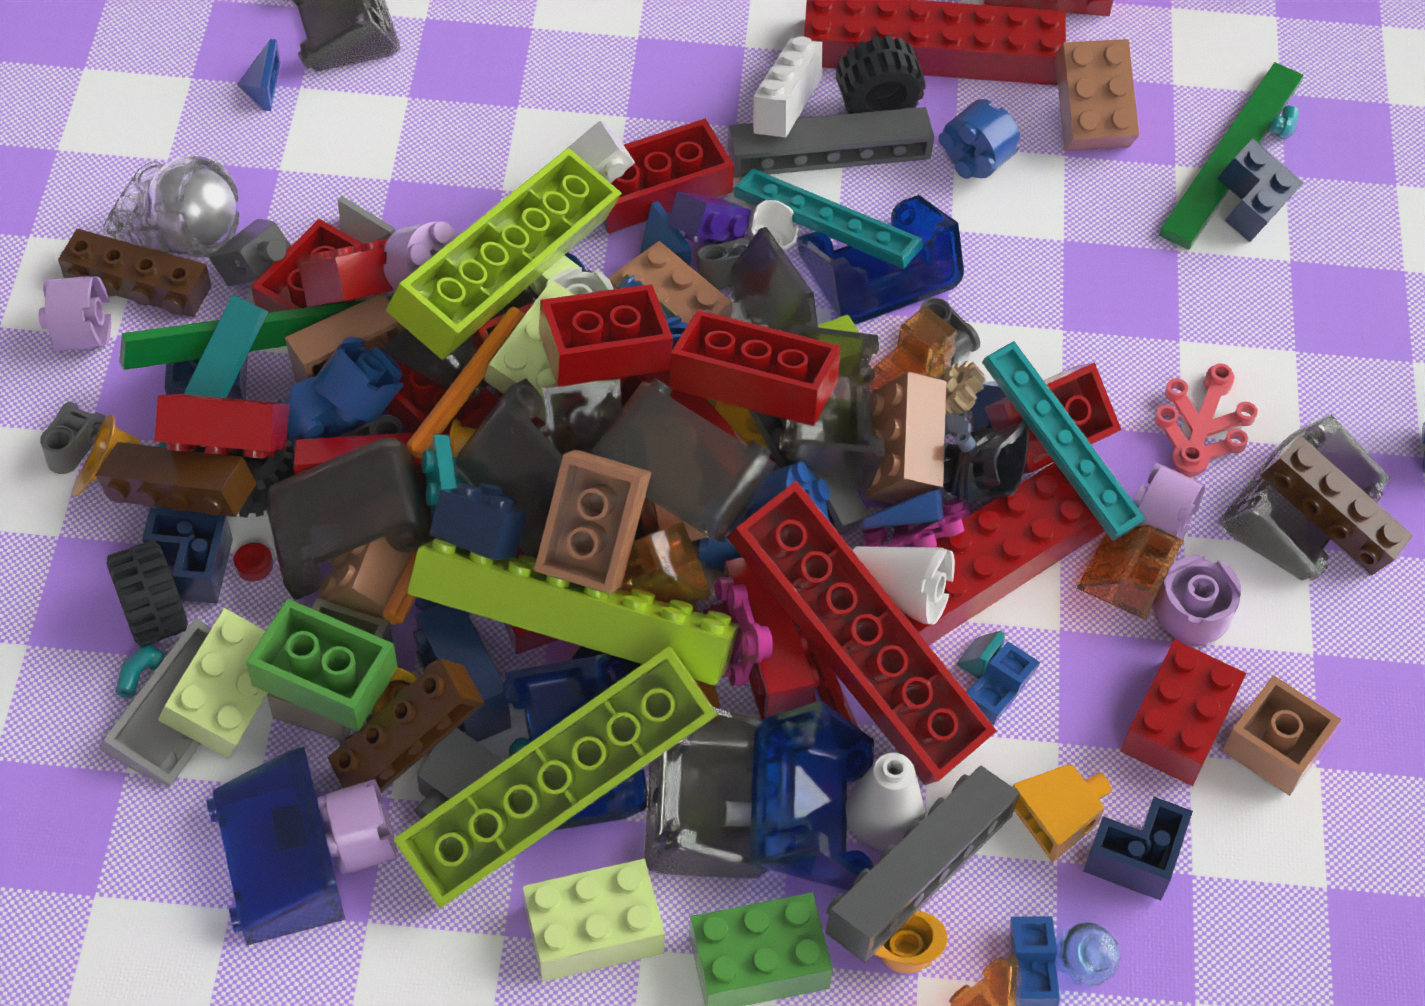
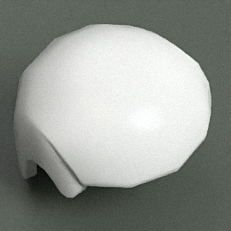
(777, 219)

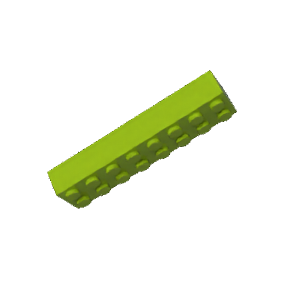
(502, 253)
(615, 623)
(555, 777)

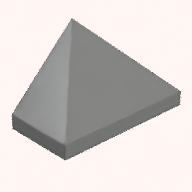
(361, 223)

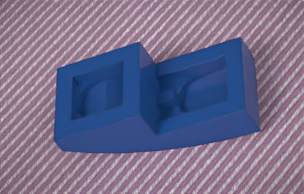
(1002, 681)
(1036, 950)

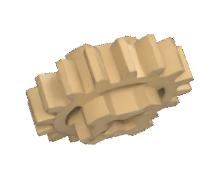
(961, 386)

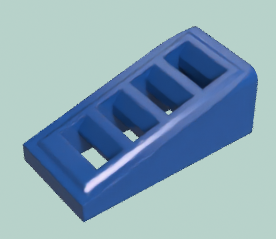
(919, 509)

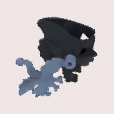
(984, 460)

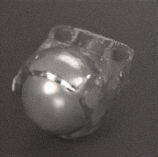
(177, 207)

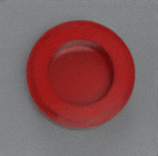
(253, 561)

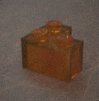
(922, 348)

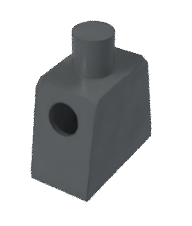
(255, 248)
(451, 768)

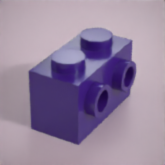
(708, 218)

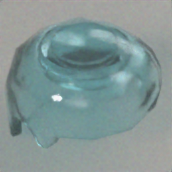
(1087, 954)

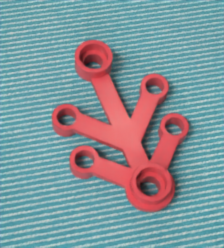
(1203, 424)

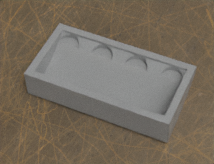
(138, 736)

